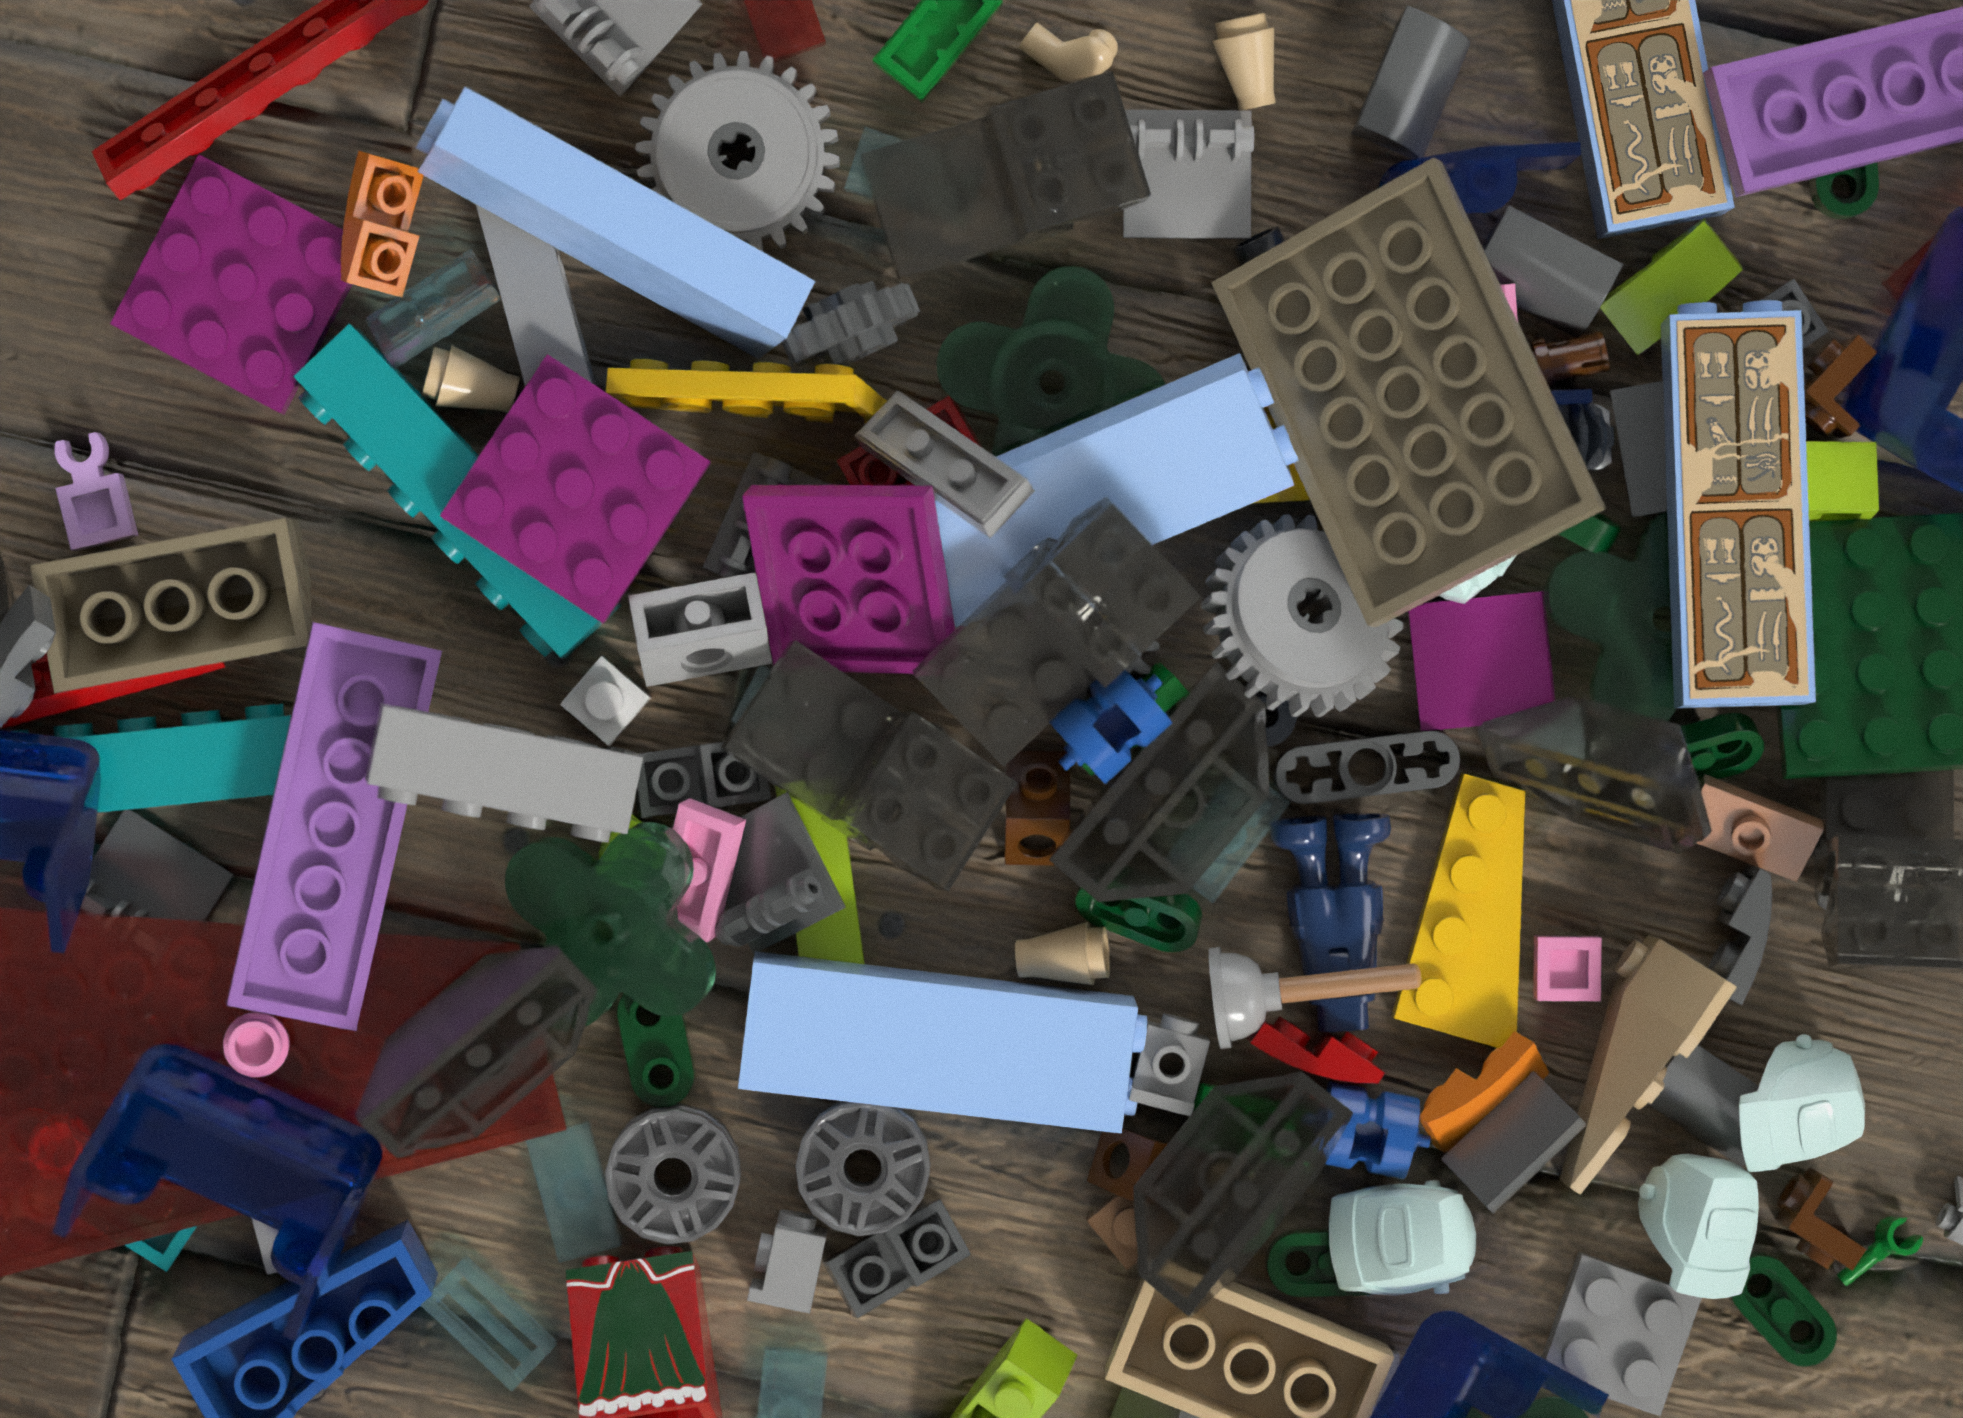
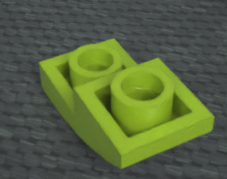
(1680, 273)

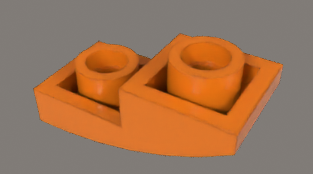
(376, 224)
(1464, 1101)

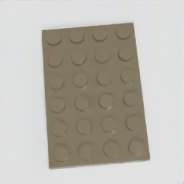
(1407, 394)

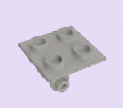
(616, 35)
(1195, 174)

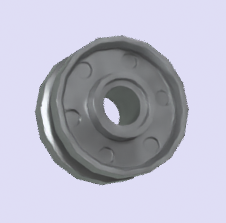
(857, 1205)
(666, 1212)

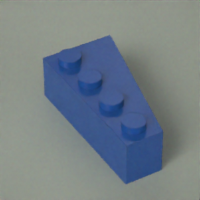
(252, 1371)

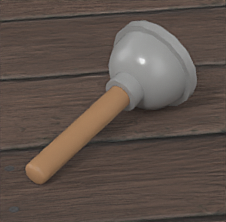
(1245, 994)

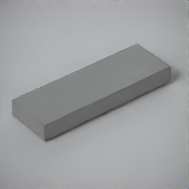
(939, 456)

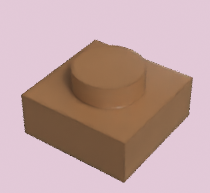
(1116, 1227)

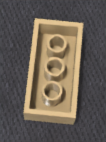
(1246, 1358)

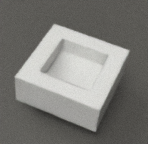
(605, 700)

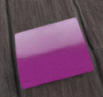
(1480, 659)

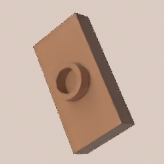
(1758, 829)

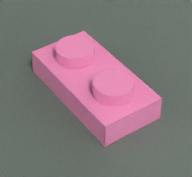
(714, 846)

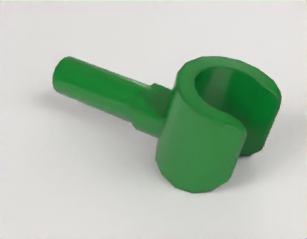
(1881, 1248)

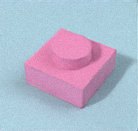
(1567, 968)

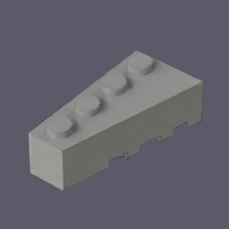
(503, 771)

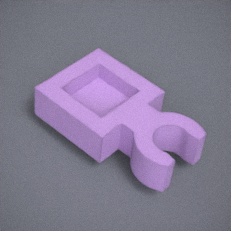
(95, 505)

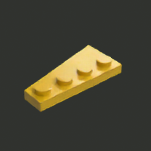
(745, 393)
(1471, 920)

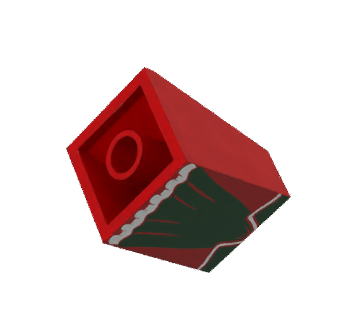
(642, 1337)

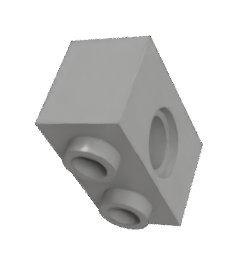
(700, 629)

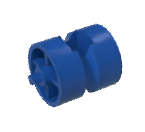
(1110, 724)
(1379, 1133)

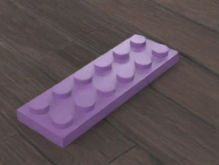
(1840, 102)
(328, 834)

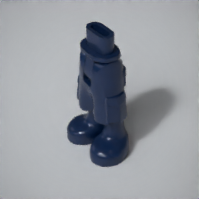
(1339, 923)

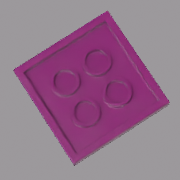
(237, 285)
(575, 489)
(851, 572)

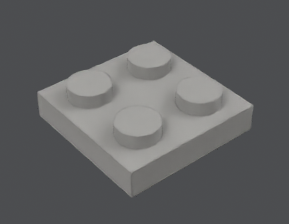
(1621, 1332)

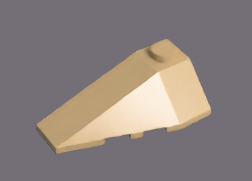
(1653, 1013)

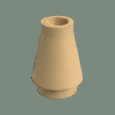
(1247, 57)
(468, 382)
(1066, 955)

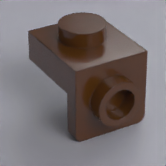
(1832, 370)
(1819, 1239)

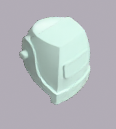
(1803, 1105)
(1702, 1222)
(1400, 1238)

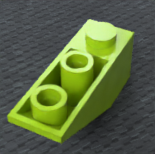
(1020, 1378)

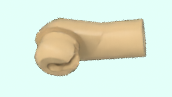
(1072, 58)

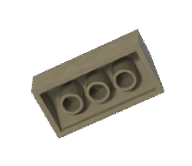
(177, 604)

